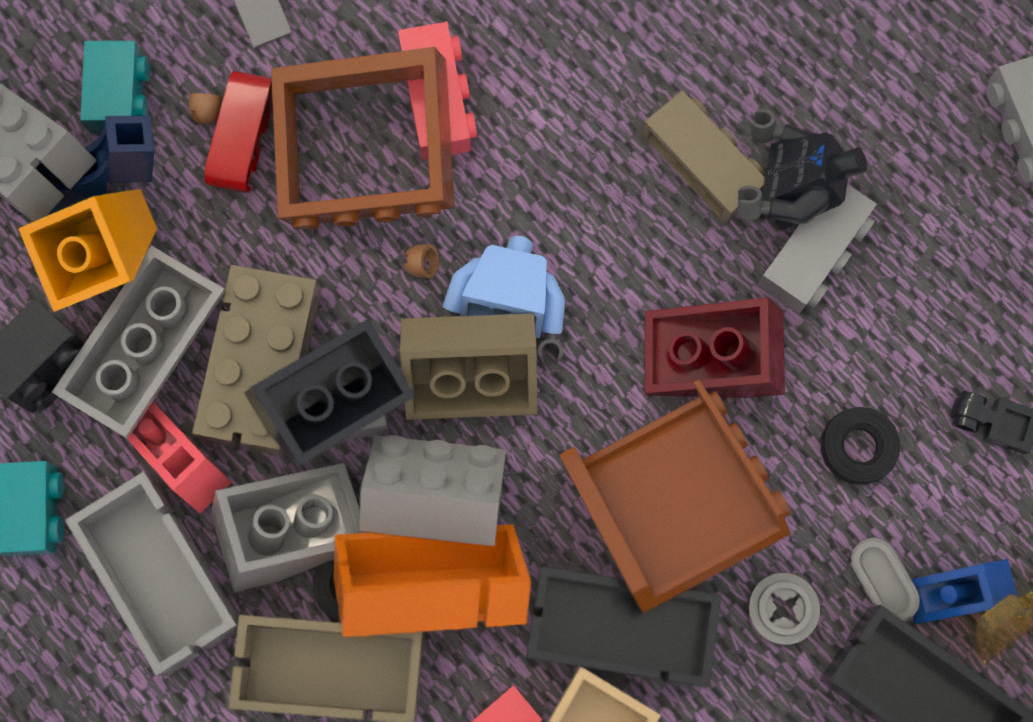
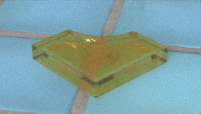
(1003, 625)

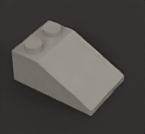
(283, 524)

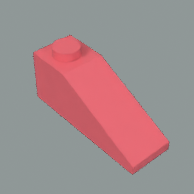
(177, 459)

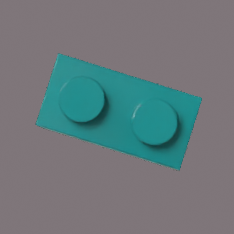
(112, 82)
(30, 508)

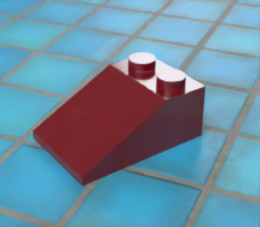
(724, 345)

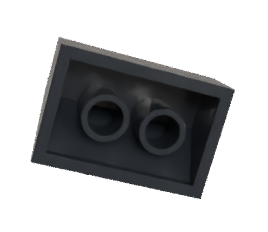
(329, 393)

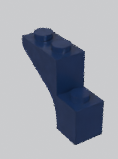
(122, 156)

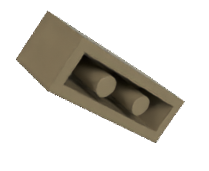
(702, 154)

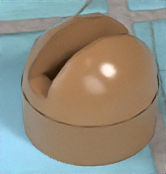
(204, 107)
(415, 257)

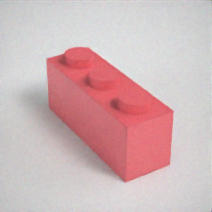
(461, 124)

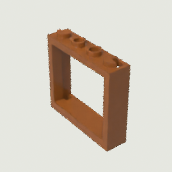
(358, 72)

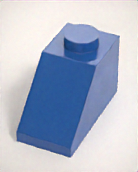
(963, 591)

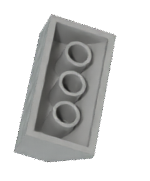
(139, 342)

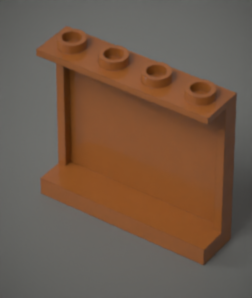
(679, 500)

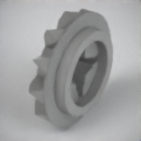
(805, 608)

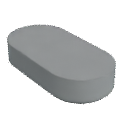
(885, 577)

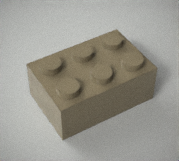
(470, 366)

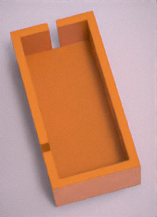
(428, 583)

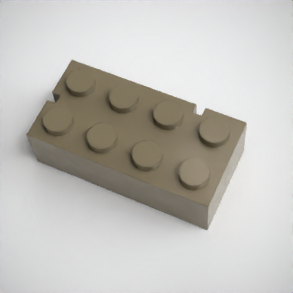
(262, 333)
(317, 672)

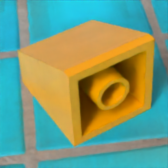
(90, 246)

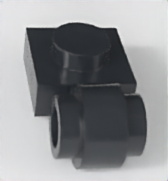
(1007, 423)

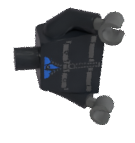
(803, 174)

